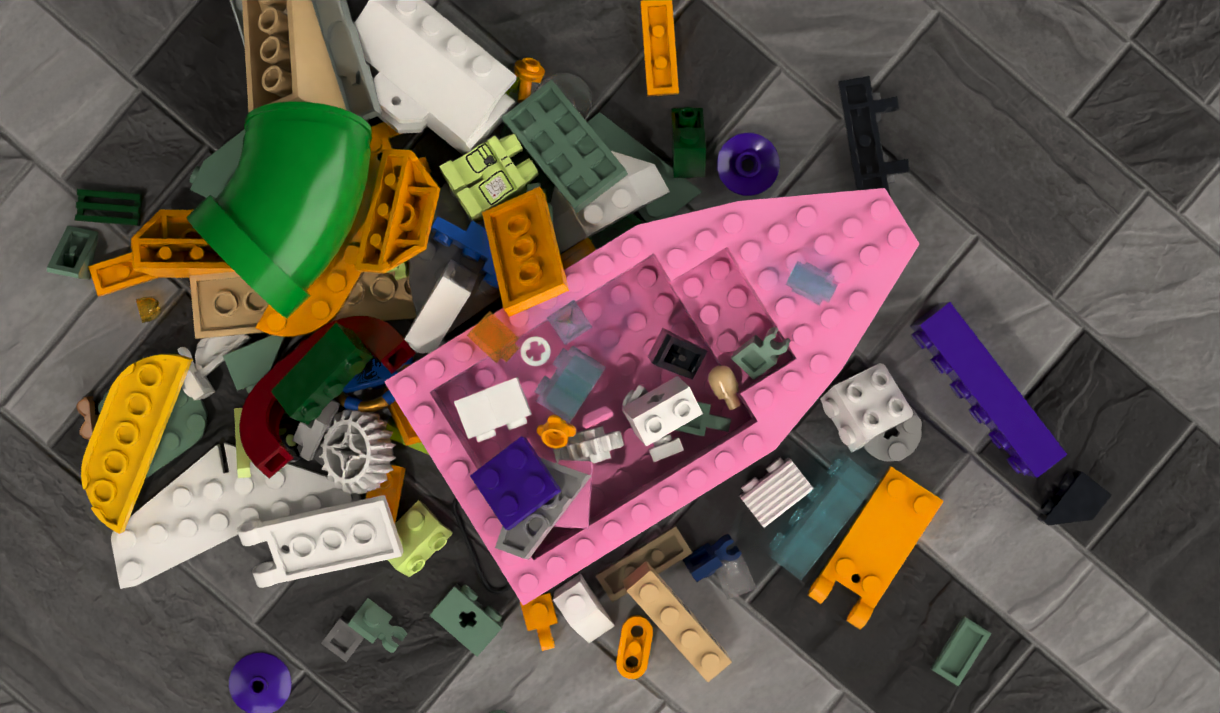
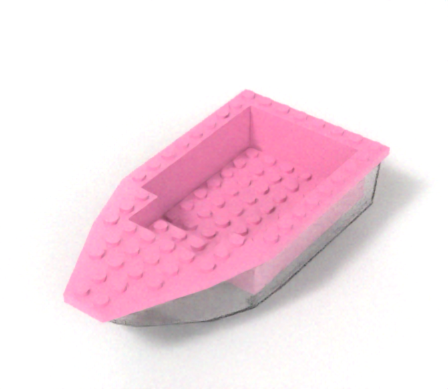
(708, 279)

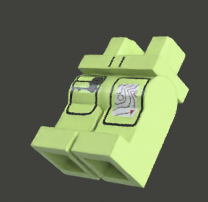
(488, 175)

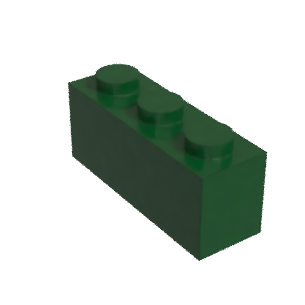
(322, 374)

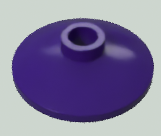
(757, 150)
(270, 672)

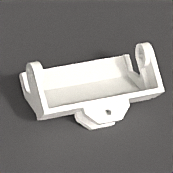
(432, 74)

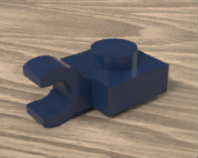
(708, 558)

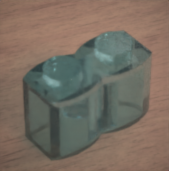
(570, 383)

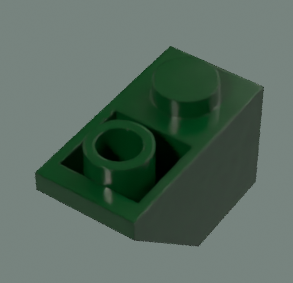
(688, 142)

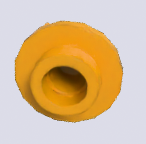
(528, 71)

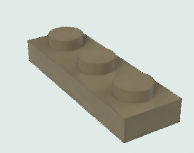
(659, 553)

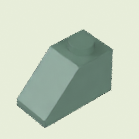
(254, 361)

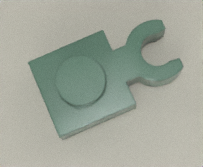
(758, 355)
(373, 622)

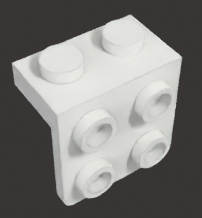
(866, 406)

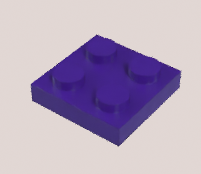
(515, 483)

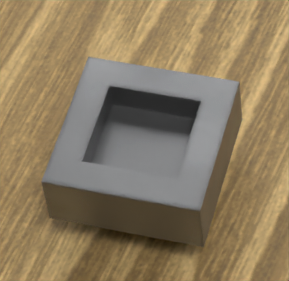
(342, 640)

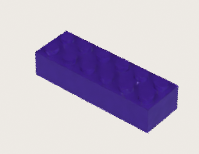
(988, 390)

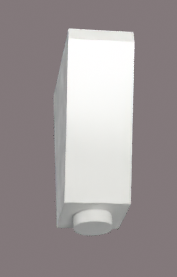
(441, 308)
(582, 609)

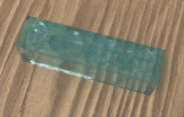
(823, 517)

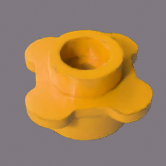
(555, 432)

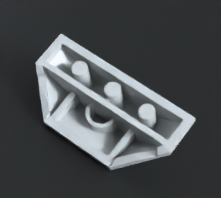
(628, 195)

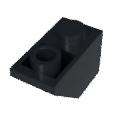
(1075, 502)

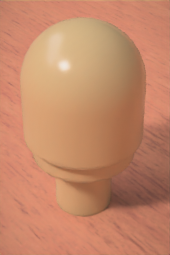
(724, 385)

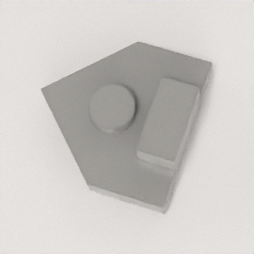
(312, 435)

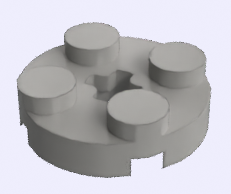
(897, 446)

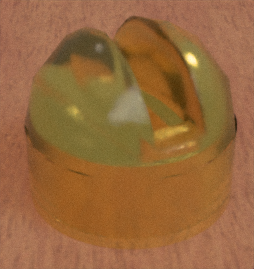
(148, 308)

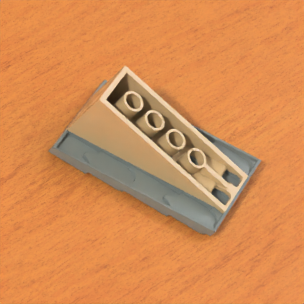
(304, 55)

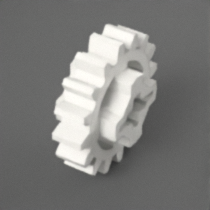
(589, 445)

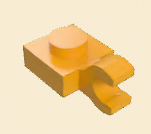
(540, 615)

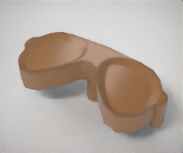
(86, 408)

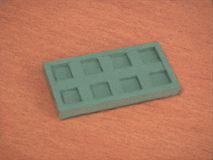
(564, 146)

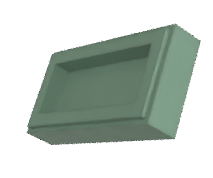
(960, 651)

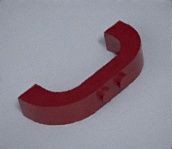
(262, 410)

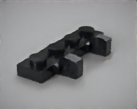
(861, 117)

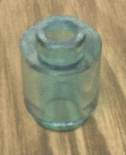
(811, 283)

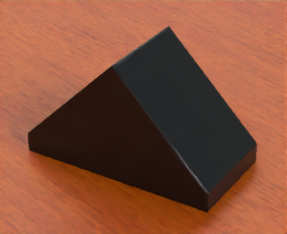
(676, 354)

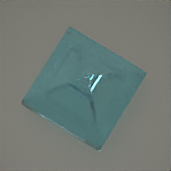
(569, 322)

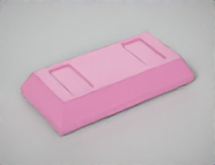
(597, 417)

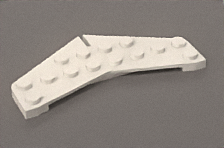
(208, 507)

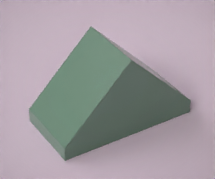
(74, 253)

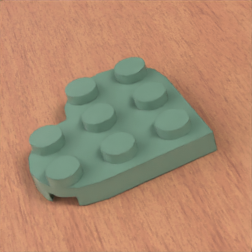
(182, 431)

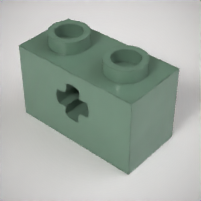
(472, 635)

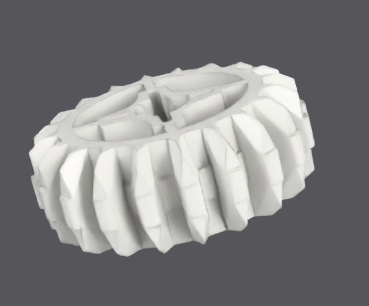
(357, 451)

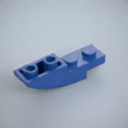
(472, 241)

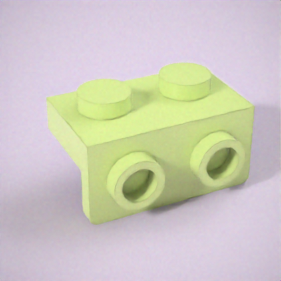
(420, 538)

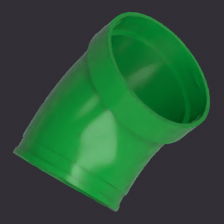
(289, 198)

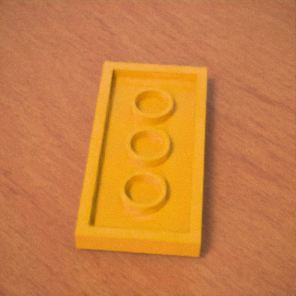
(525, 251)

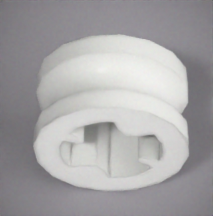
(544, 356)

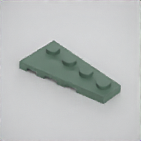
(680, 188)

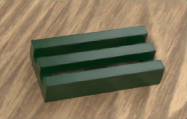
(81, 205)

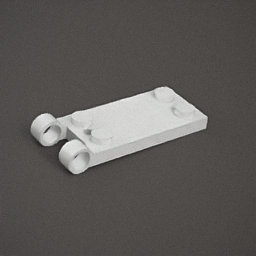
(324, 540)

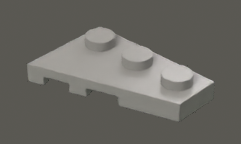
(530, 533)

